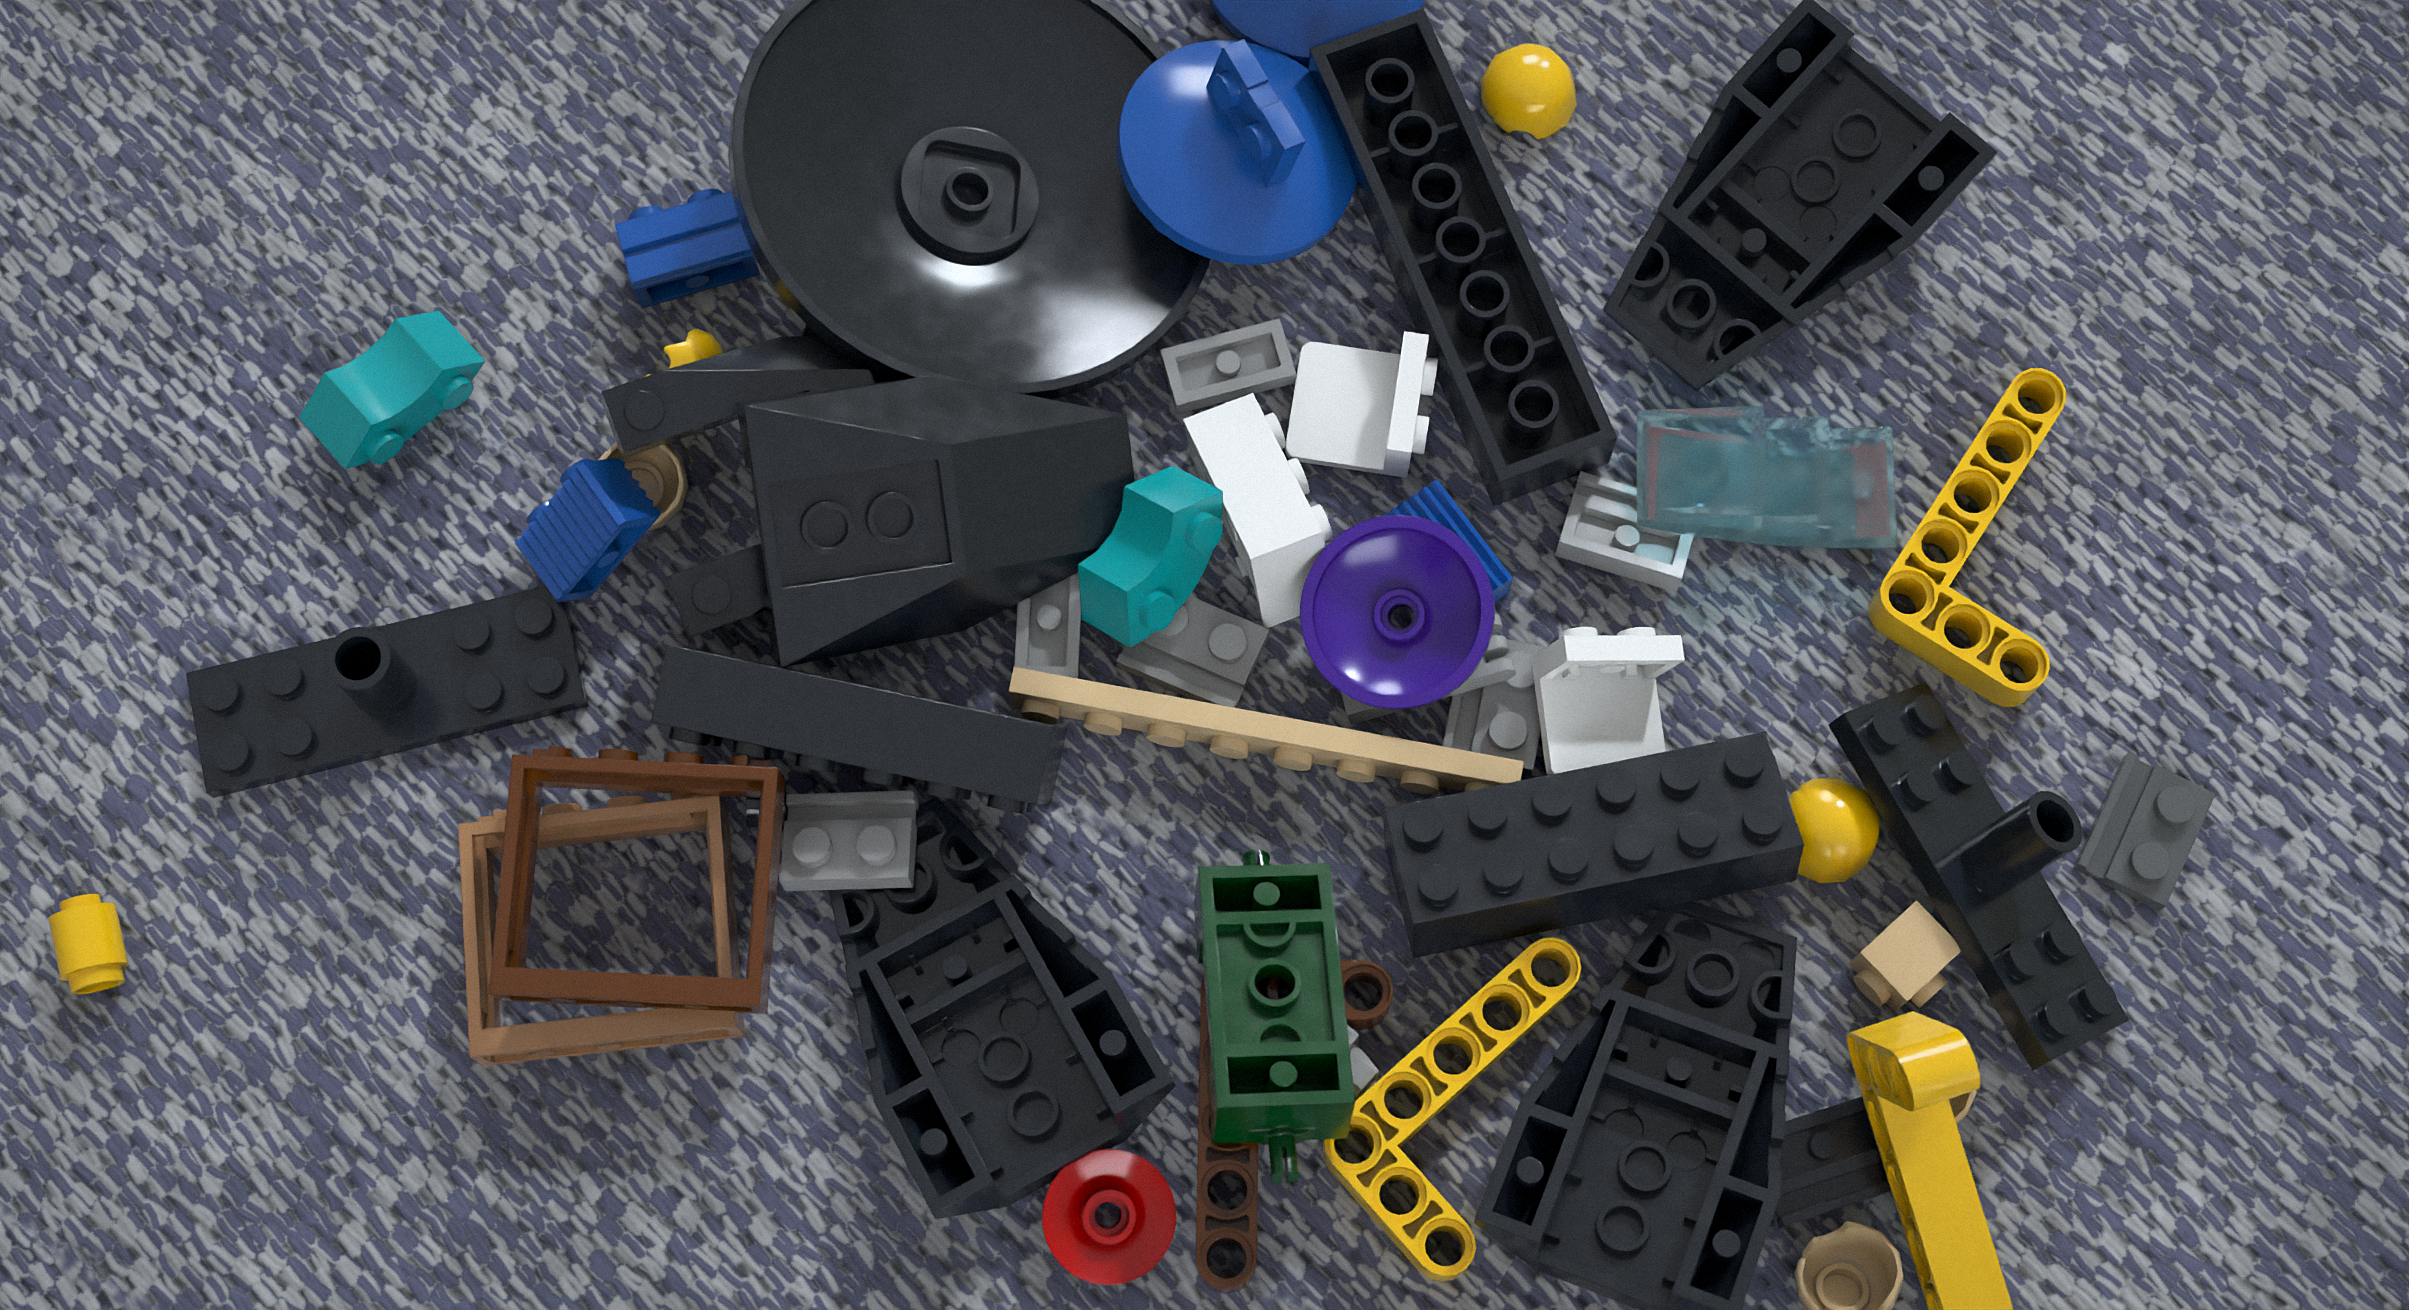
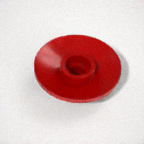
(1130, 1245)

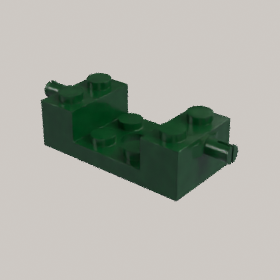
(1283, 1063)

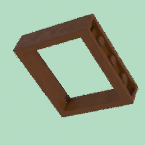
(623, 772)

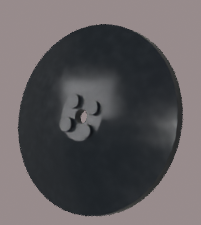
(850, 166)

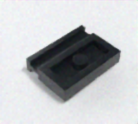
(1829, 1163)

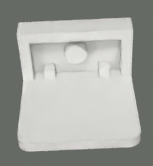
(1361, 406)
(1601, 695)

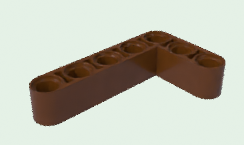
(1240, 1160)

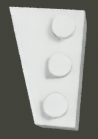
(1262, 501)

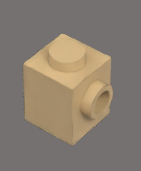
(1905, 960)

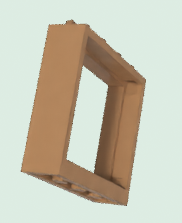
(570, 825)

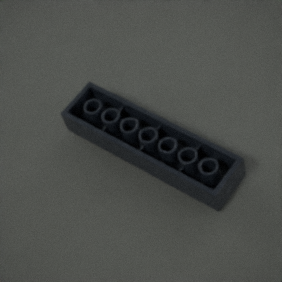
(1462, 259)

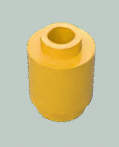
(88, 944)

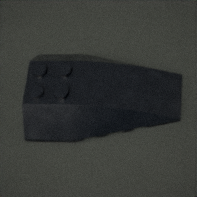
(1788, 199)
(988, 1027)
(1659, 1122)

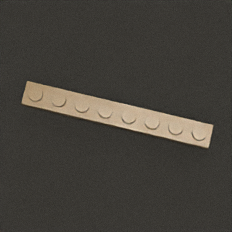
(1237, 731)

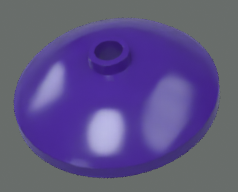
(1368, 576)

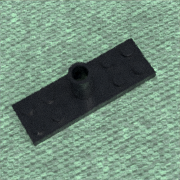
(385, 690)
(1984, 870)

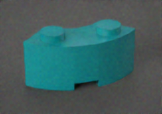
(392, 389)
(1151, 555)

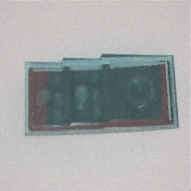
(1765, 478)

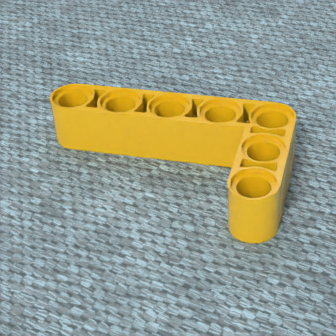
(1957, 534)
(1906, 1080)
(1436, 1091)

